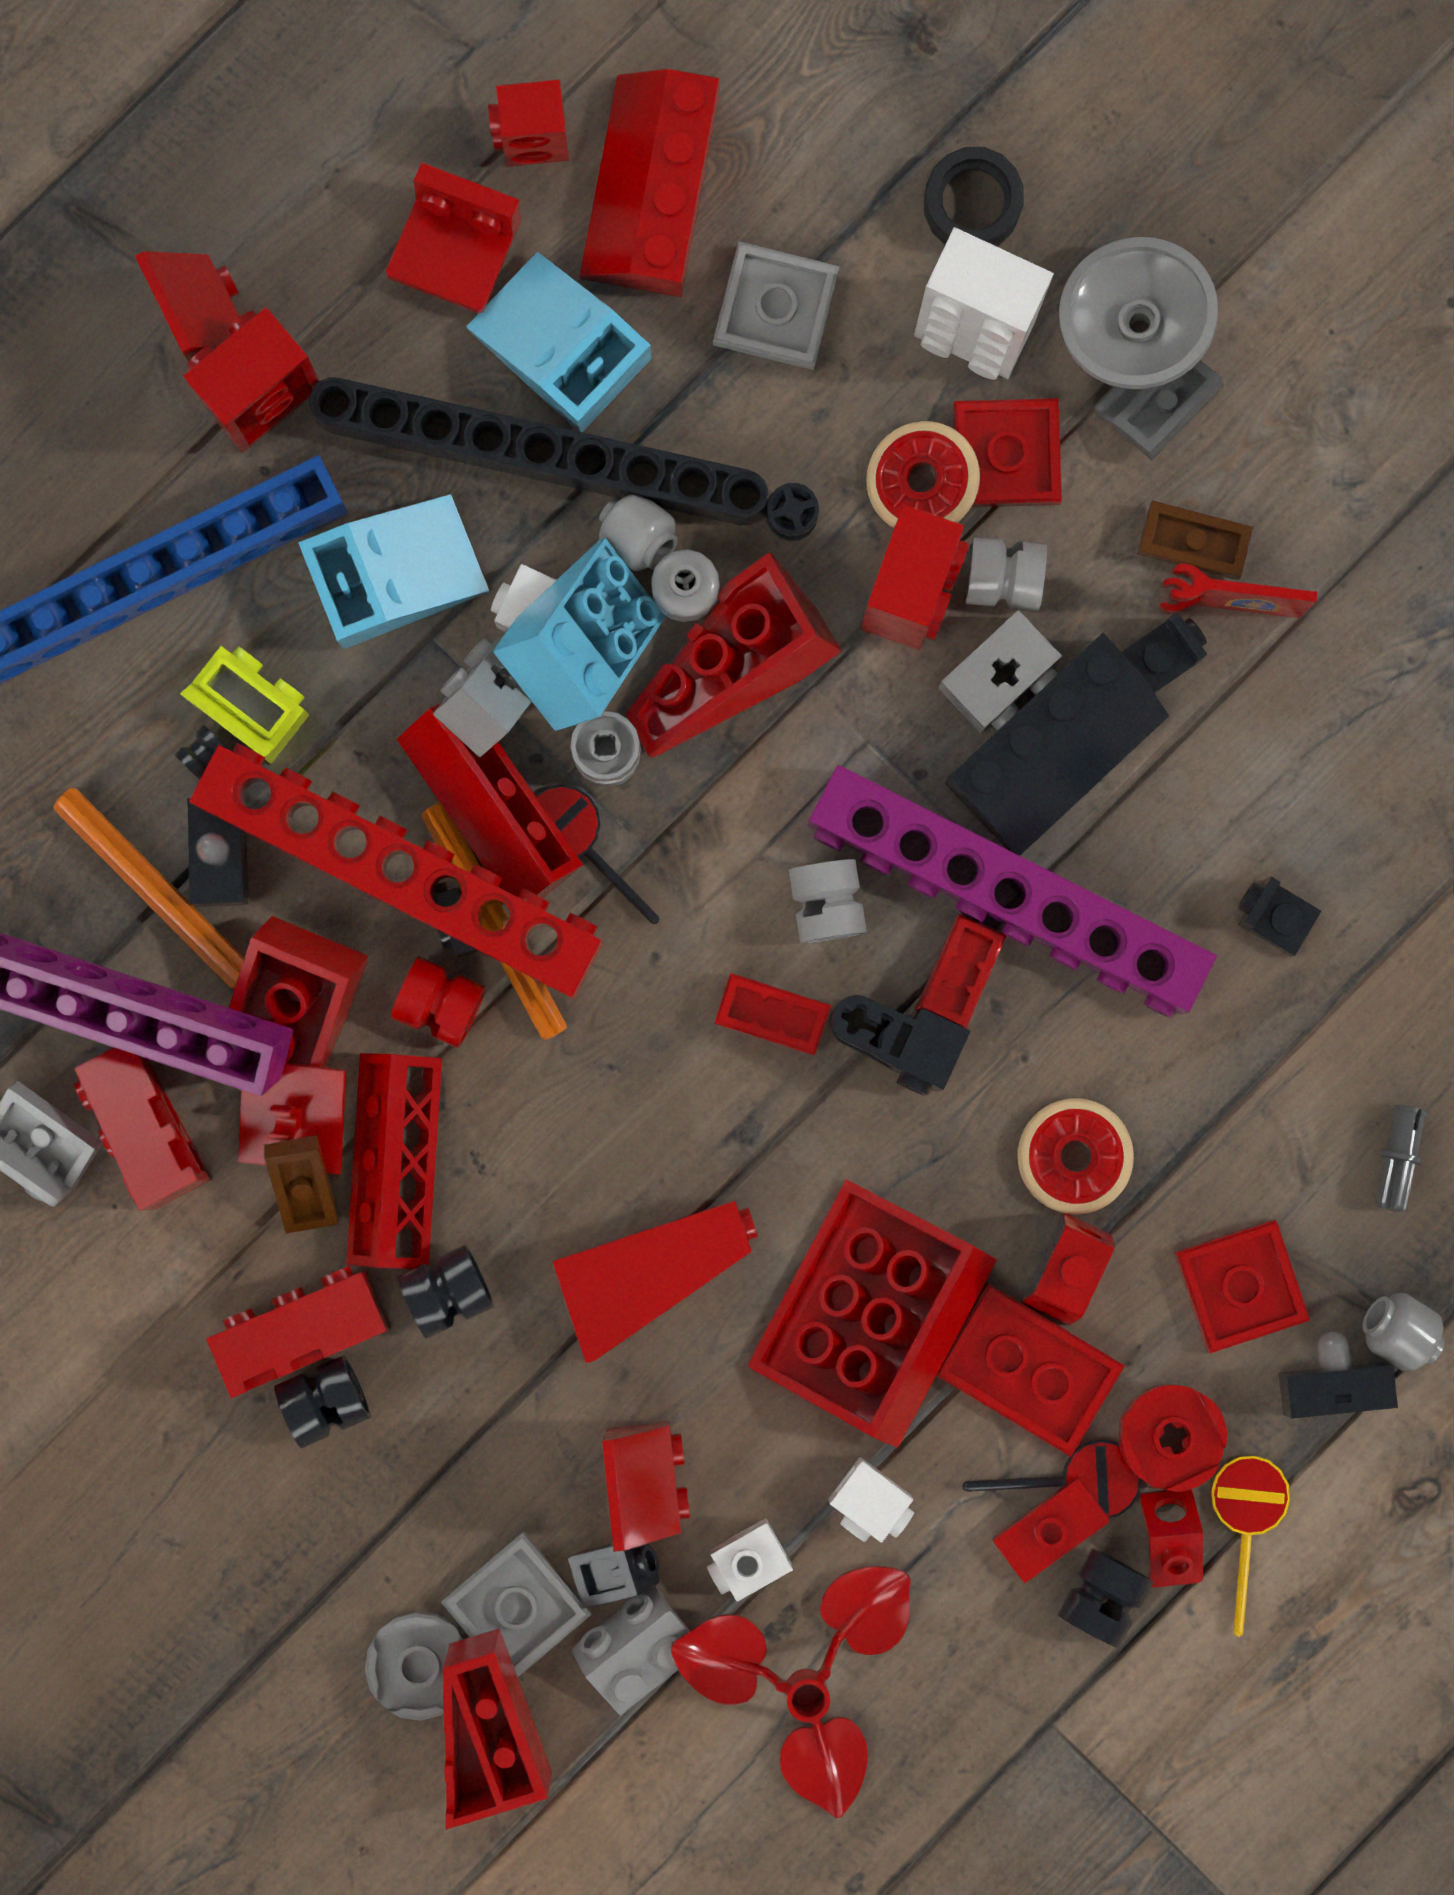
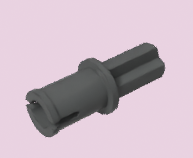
(1400, 1158)

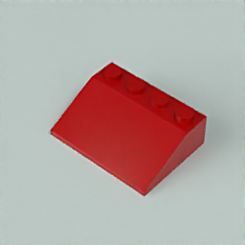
(872, 1313)

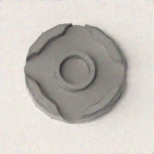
(408, 1663)

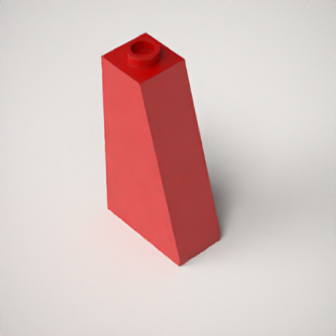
(642, 1275)

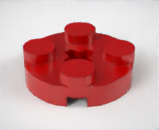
(1201, 1448)

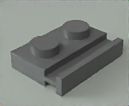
(1157, 414)

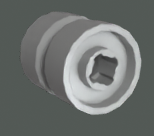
(1006, 573)
(606, 749)
(827, 901)

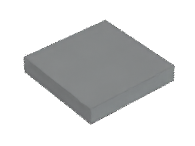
(776, 305)
(522, 1598)

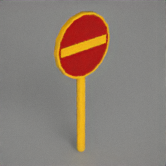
(1249, 1499)

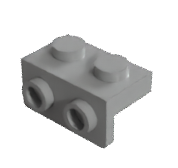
(42, 1145)
(631, 1650)

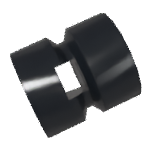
(445, 1291)
(322, 1401)
(1108, 1578)

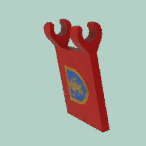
(1234, 595)

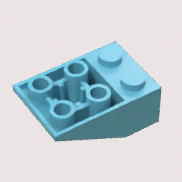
(561, 341)
(393, 569)
(580, 638)

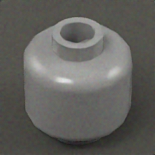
(638, 531)
(685, 604)
(1403, 1331)

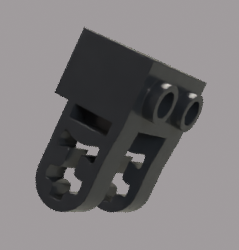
(916, 1048)

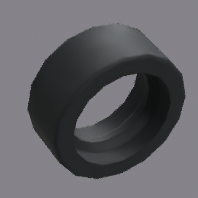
(988, 162)

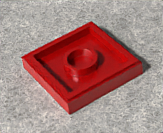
(1014, 450)
(1242, 1286)

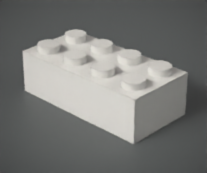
(981, 305)

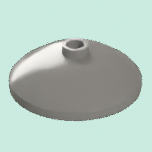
(1134, 283)

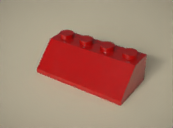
(651, 180)

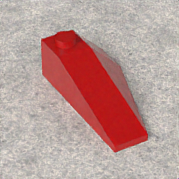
(745, 651)

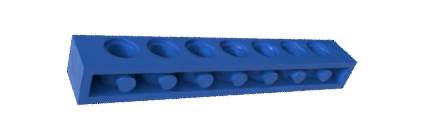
(167, 566)

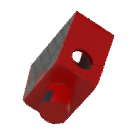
(1069, 1270)

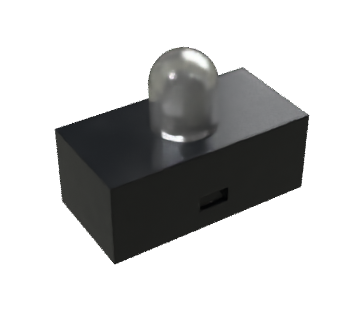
(216, 860)
(1337, 1384)

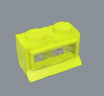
(247, 703)

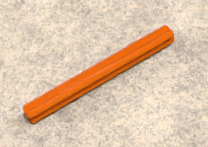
(150, 885)
(494, 918)

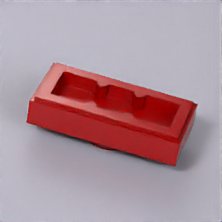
(961, 970)
(772, 1014)
(1051, 1529)

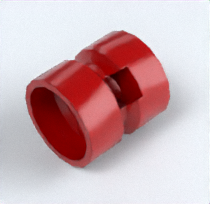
(438, 1002)

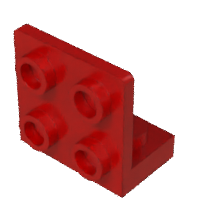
(454, 238)

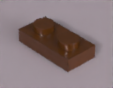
(1195, 539)
(301, 1184)

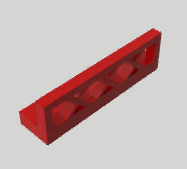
(384, 1160)

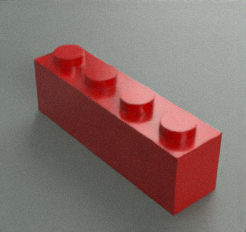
(491, 808)

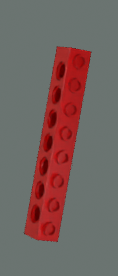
(223, 795)

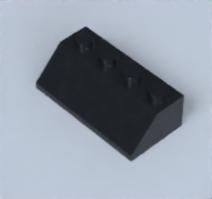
(1058, 746)

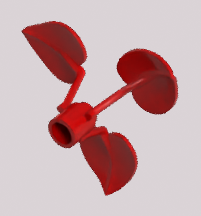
(725, 1657)

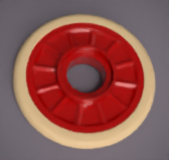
(920, 445)
(1109, 1156)

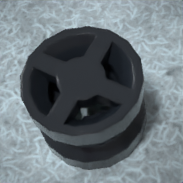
(790, 502)
(200, 751)

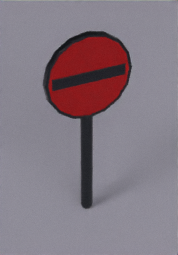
(580, 825)
(1099, 1468)

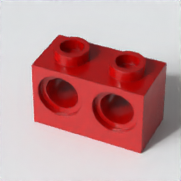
(529, 123)

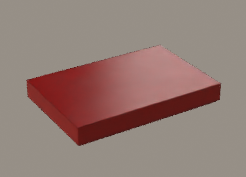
(1029, 1369)

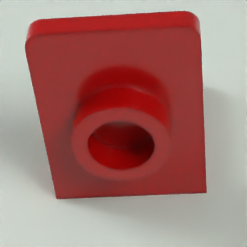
(1175, 1545)

